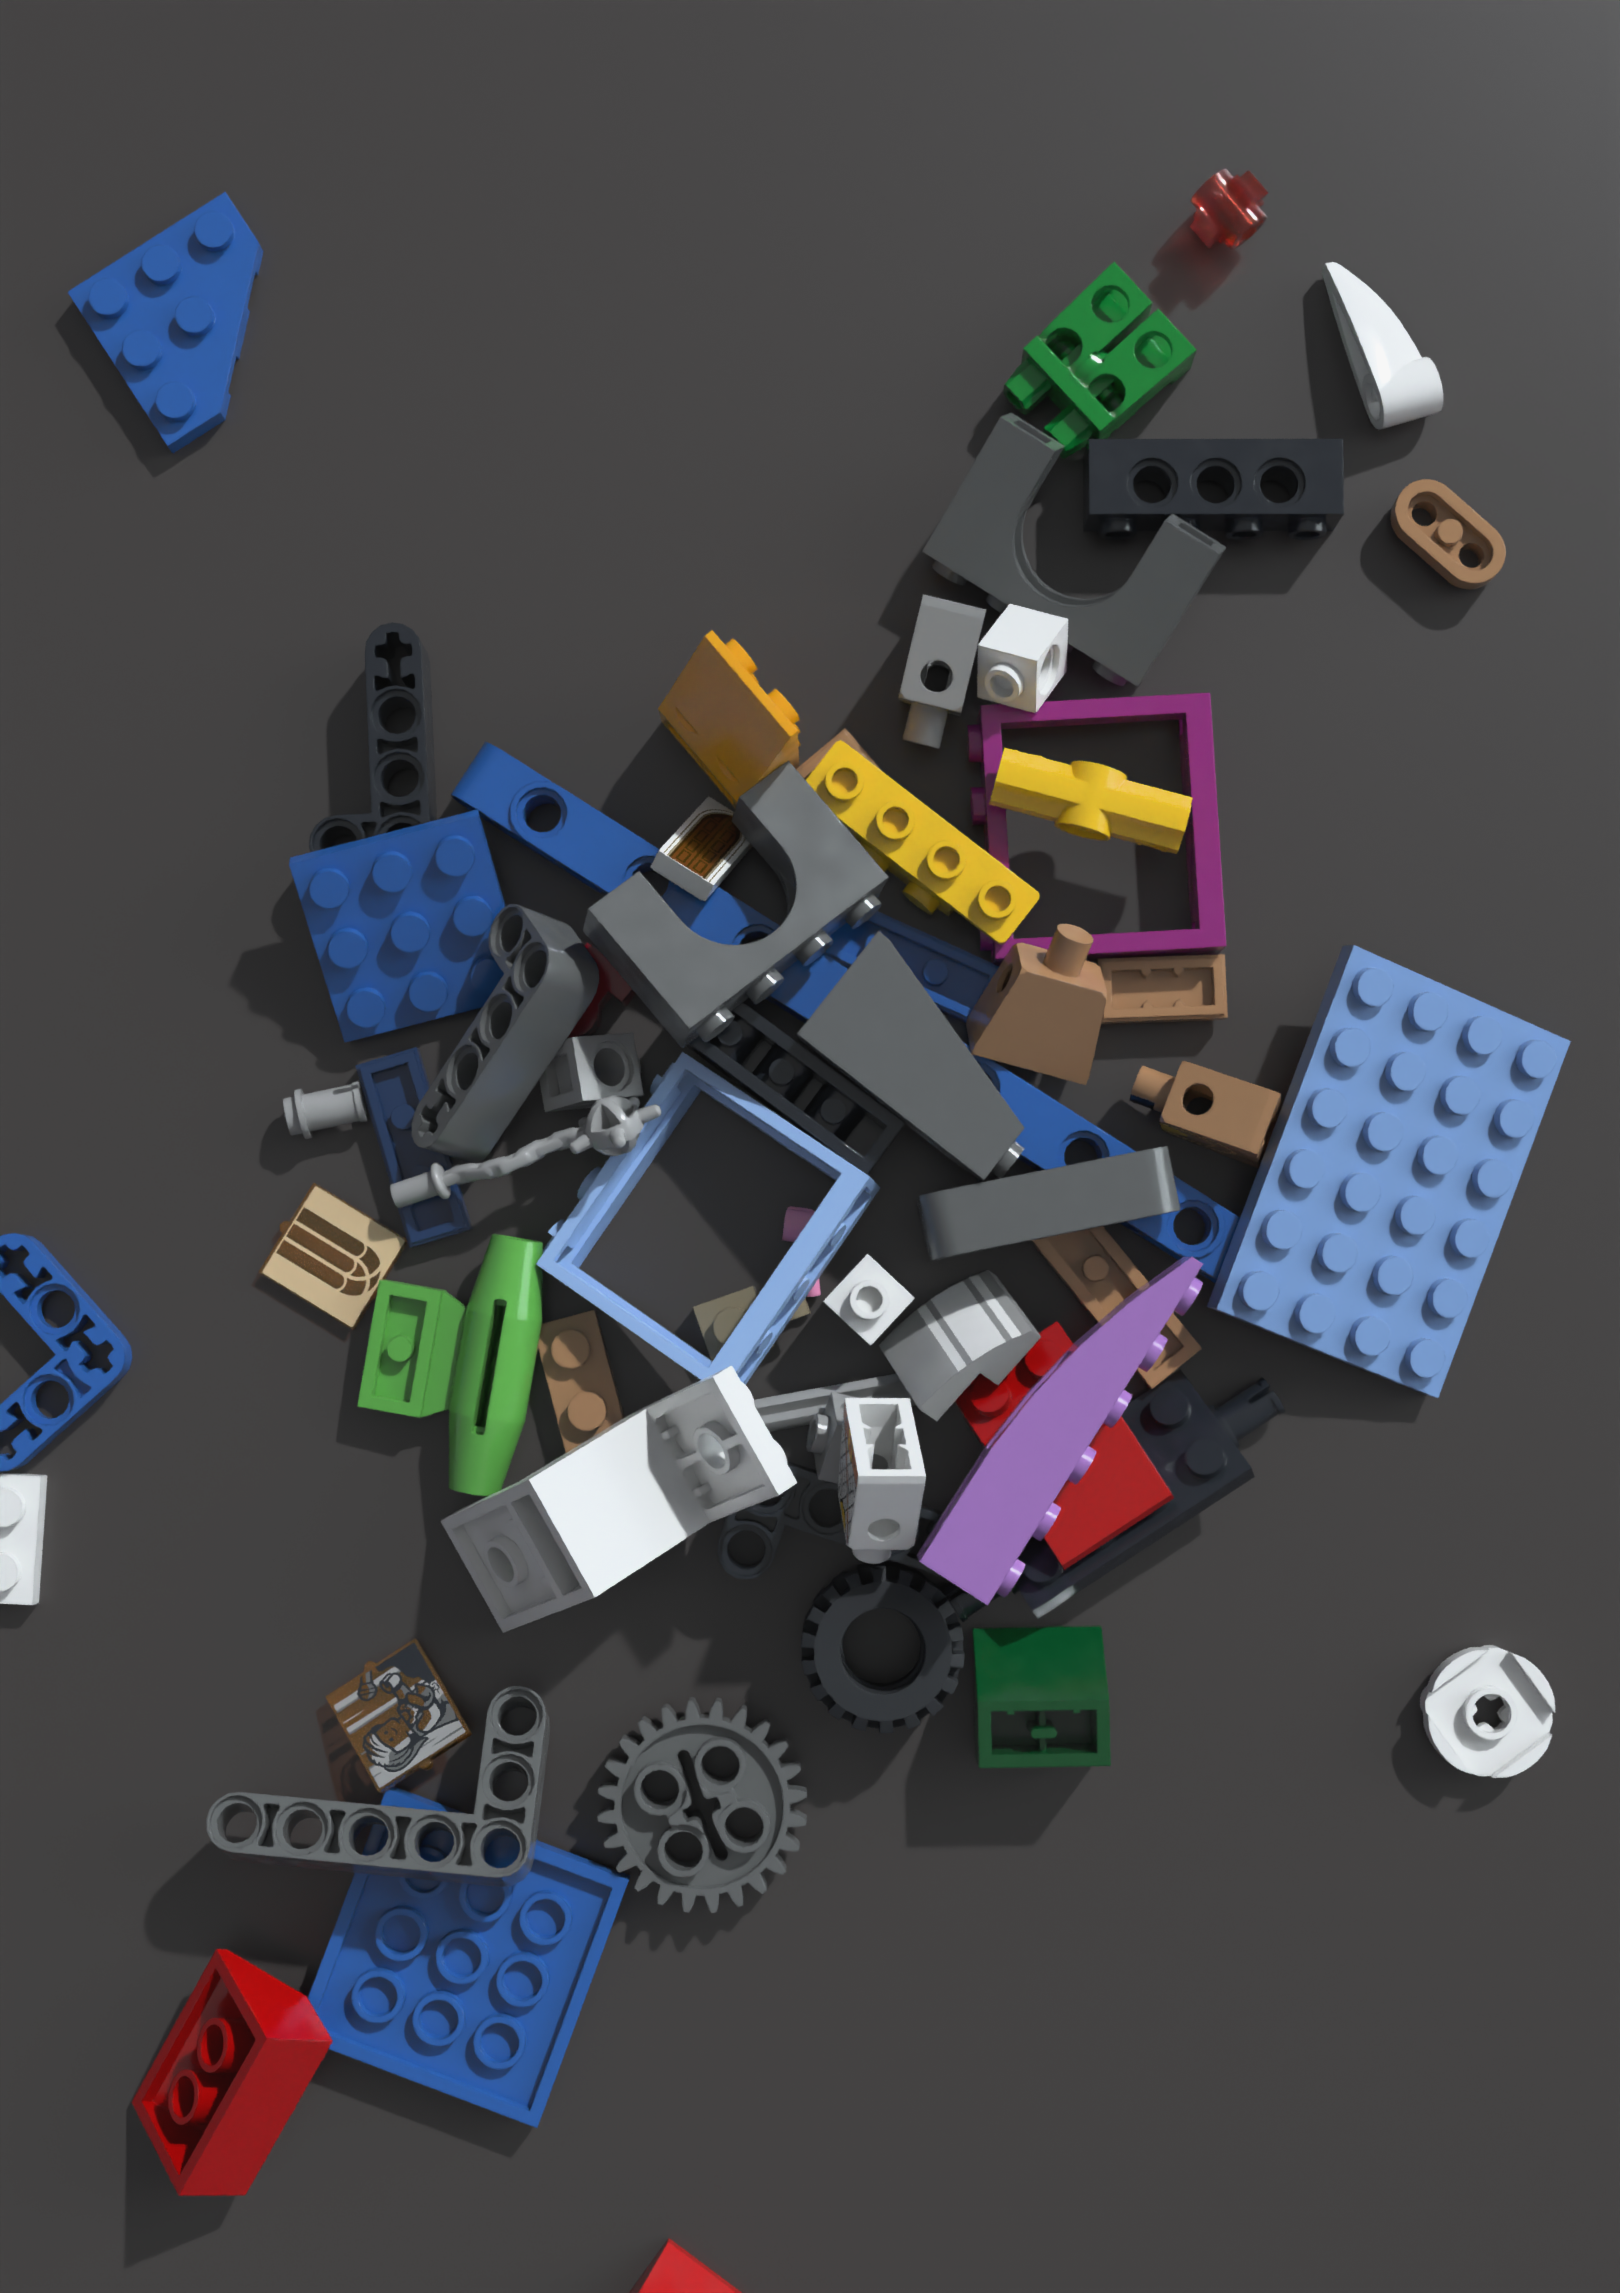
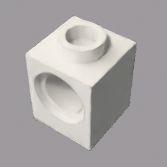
(1022, 658)
(868, 1299)

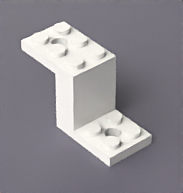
(619, 1500)

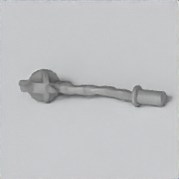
(609, 1129)

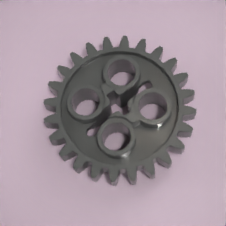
(648, 1823)

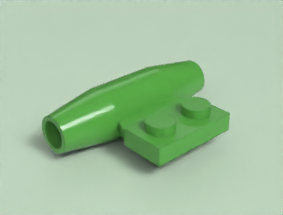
(470, 1359)

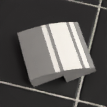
(956, 1338)

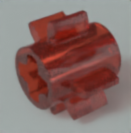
(1228, 209)

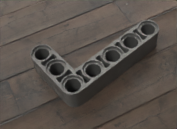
(409, 1826)

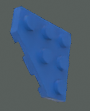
(178, 317)

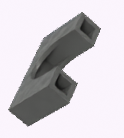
(984, 544)
(699, 982)

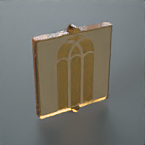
(333, 1256)

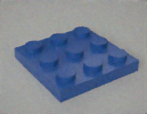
(403, 923)

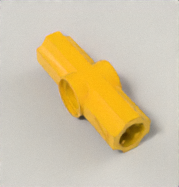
(1091, 800)

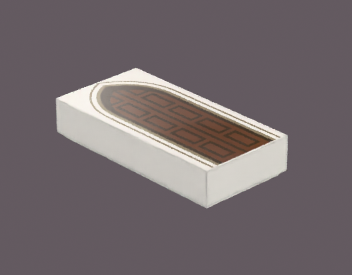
(702, 850)

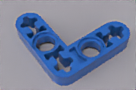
(69, 1364)

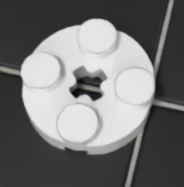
(1525, 1717)

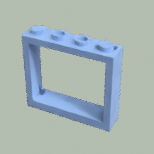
(608, 1188)

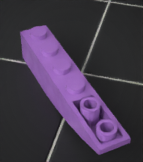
(1049, 1438)

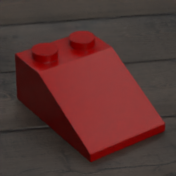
(1117, 1486)

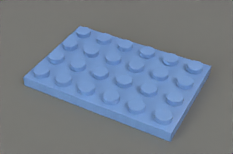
(1389, 1172)

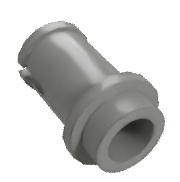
(324, 1109)

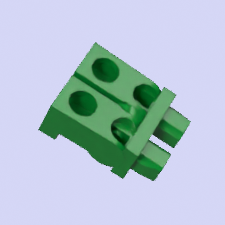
(1099, 361)

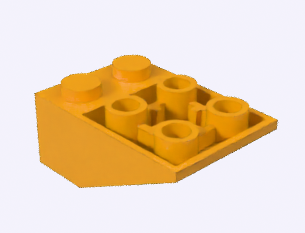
(728, 719)

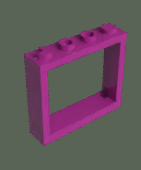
(1201, 833)

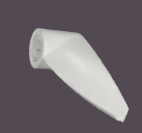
(1384, 360)

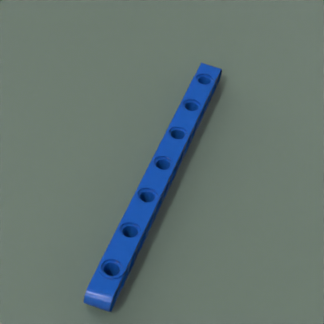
(608, 854)

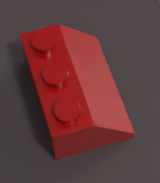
(229, 2077)

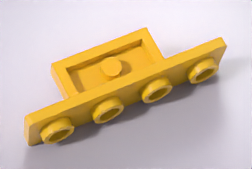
(920, 846)

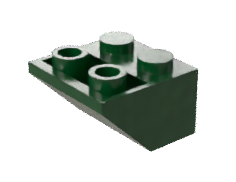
(1040, 1697)

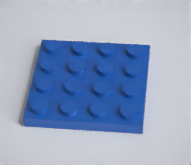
(465, 1978)

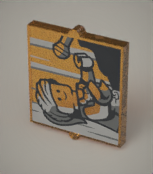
(398, 1715)

